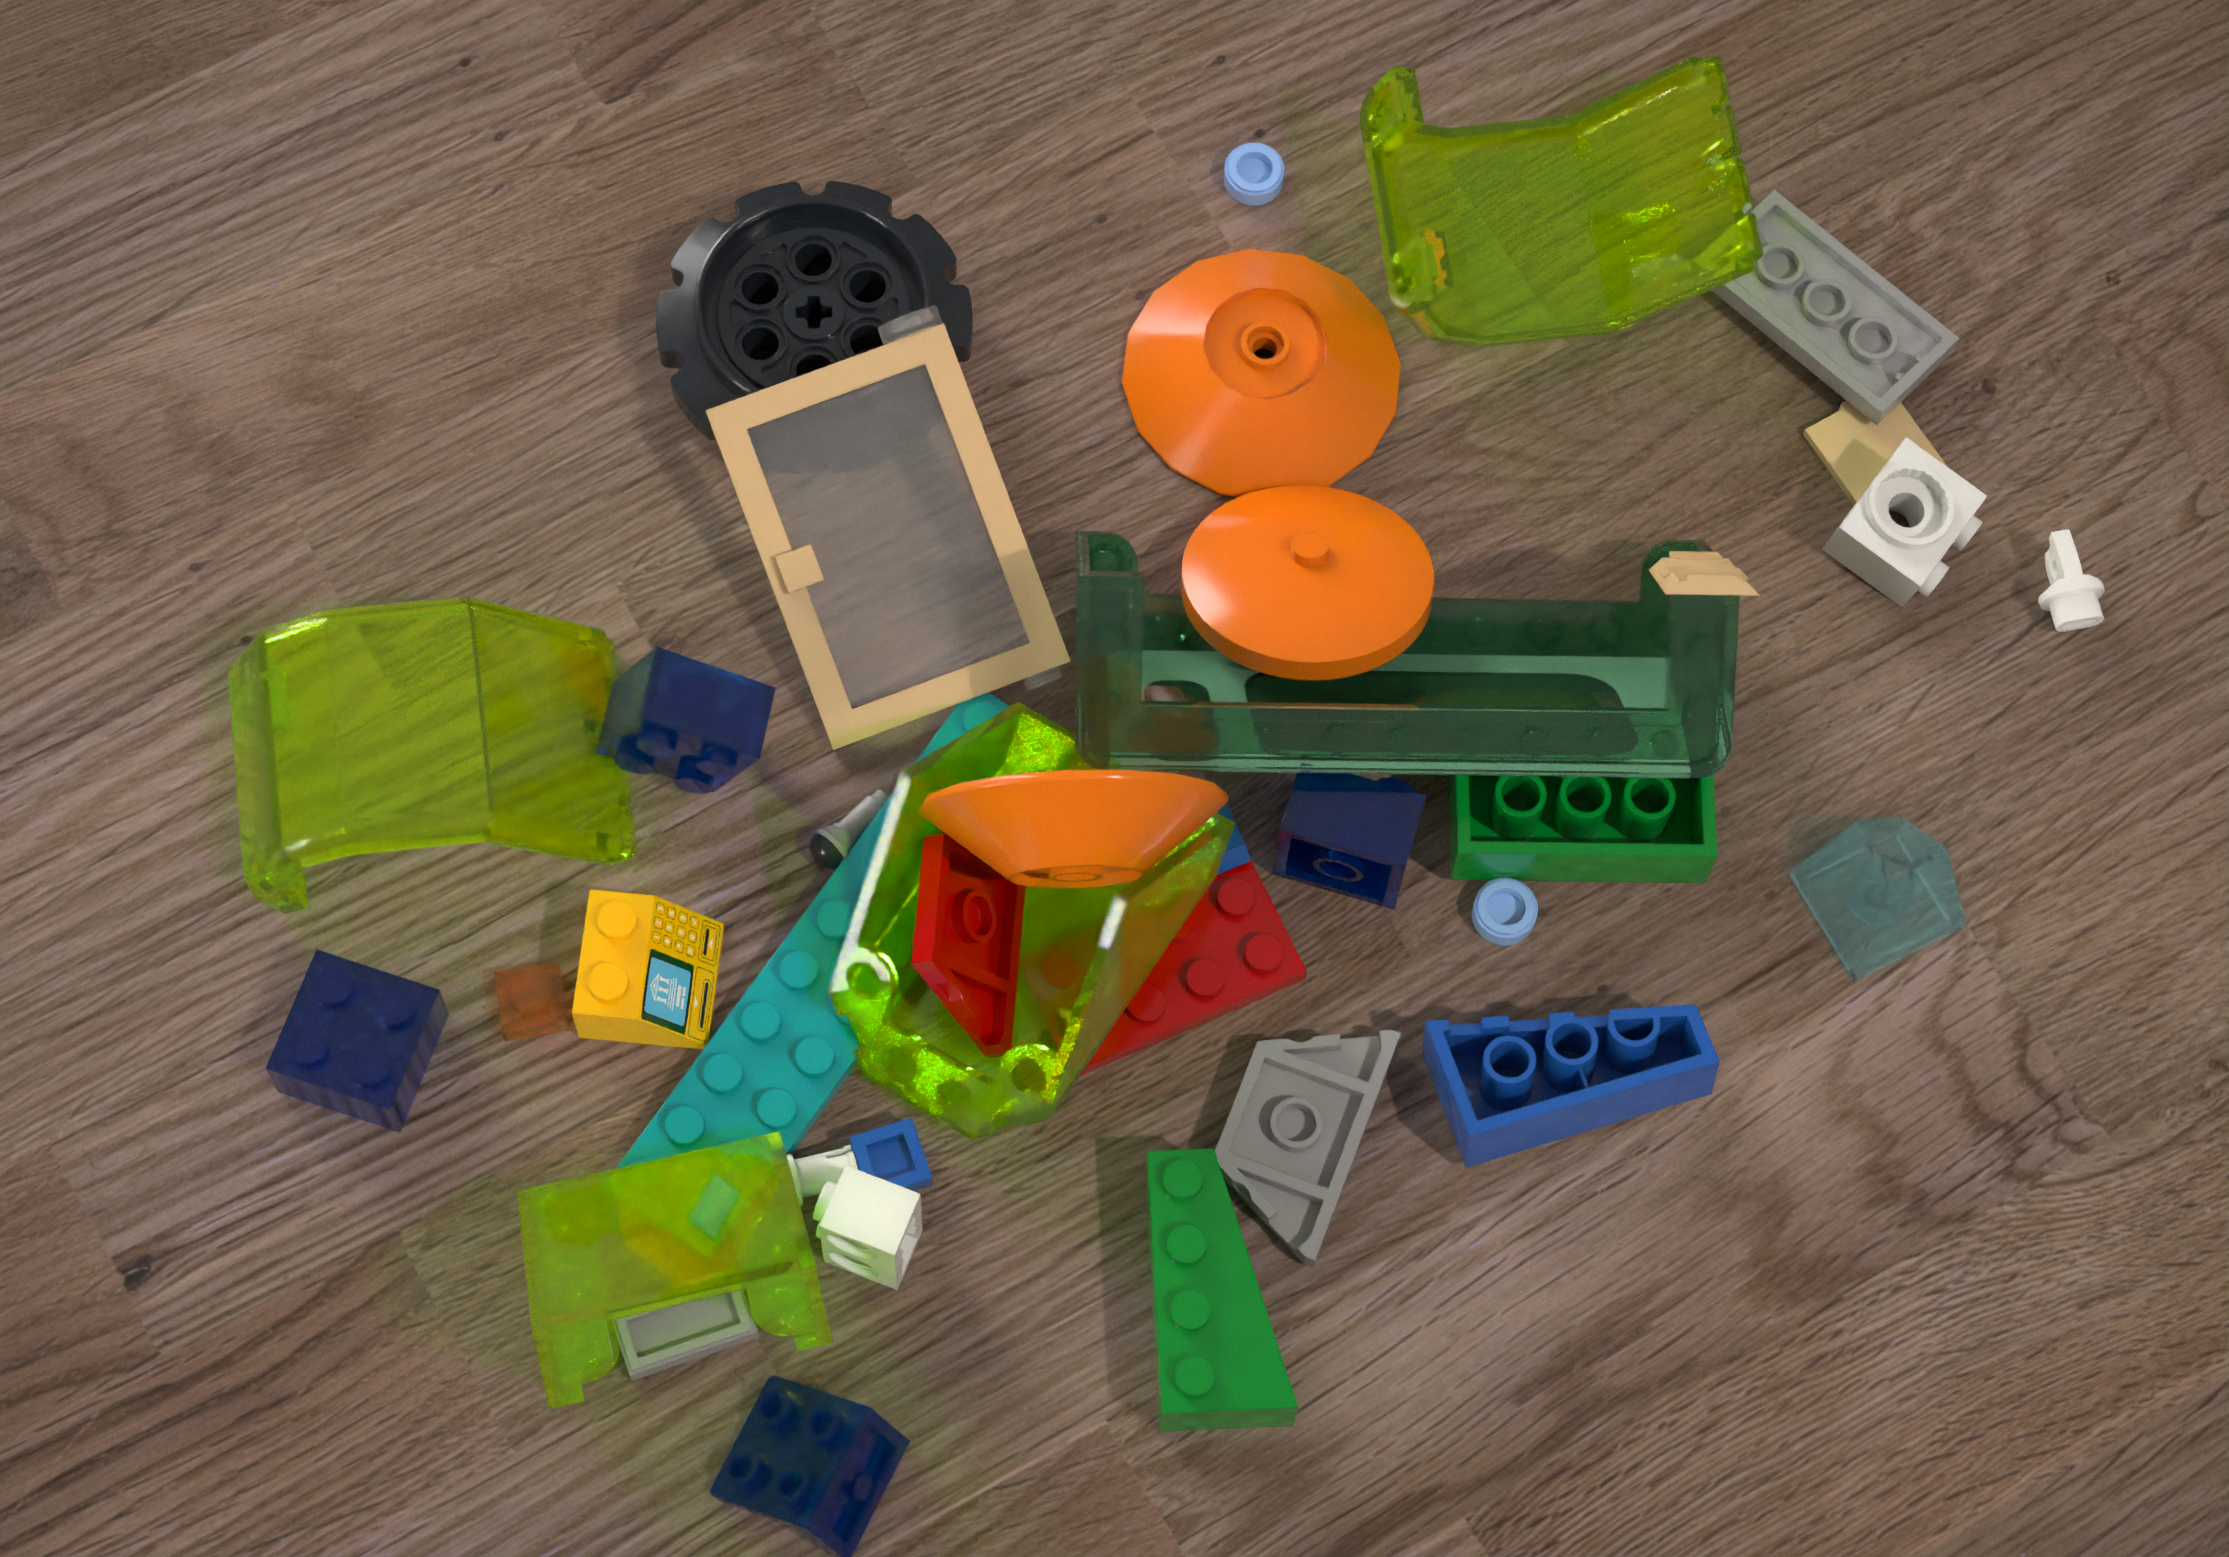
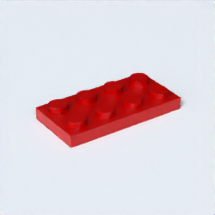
(1217, 962)

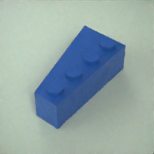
(1563, 1075)

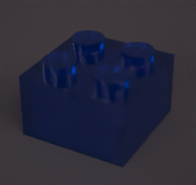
(685, 721)
(1349, 835)
(357, 1040)

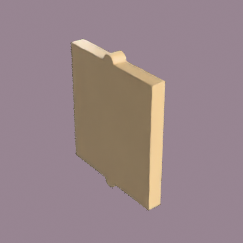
(1858, 448)

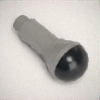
(835, 841)

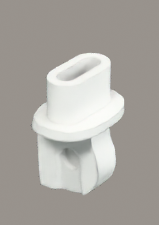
(2072, 594)

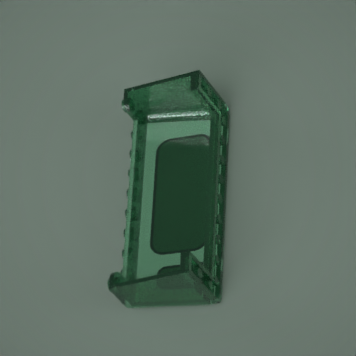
(1475, 694)

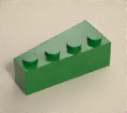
(1209, 1318)

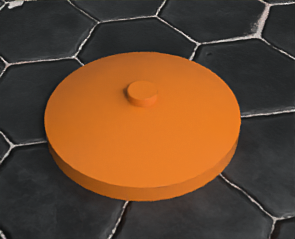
(1307, 582)

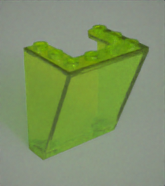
(662, 1240)

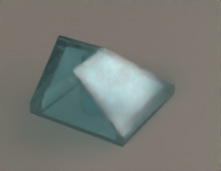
(1880, 893)

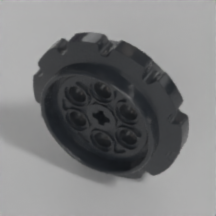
(777, 234)

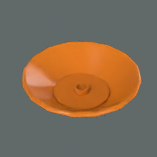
(1249, 419)
(1074, 823)

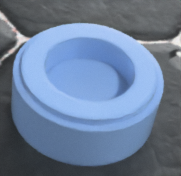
(1253, 174)
(1504, 911)

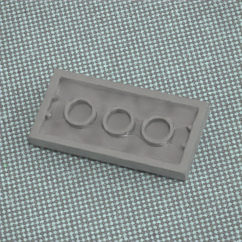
(1836, 312)

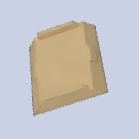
(1700, 575)

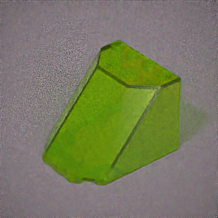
(1078, 950)

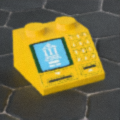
(646, 971)

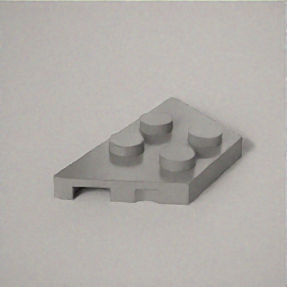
(1300, 1130)

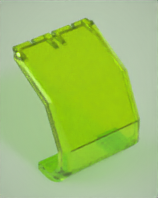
(1563, 216)
(420, 736)

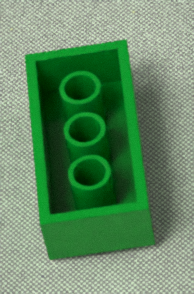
(1582, 828)

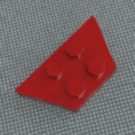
(969, 940)

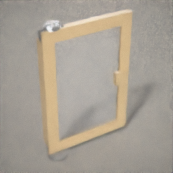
(889, 534)

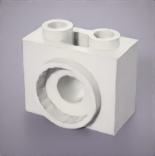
(1939, 514)

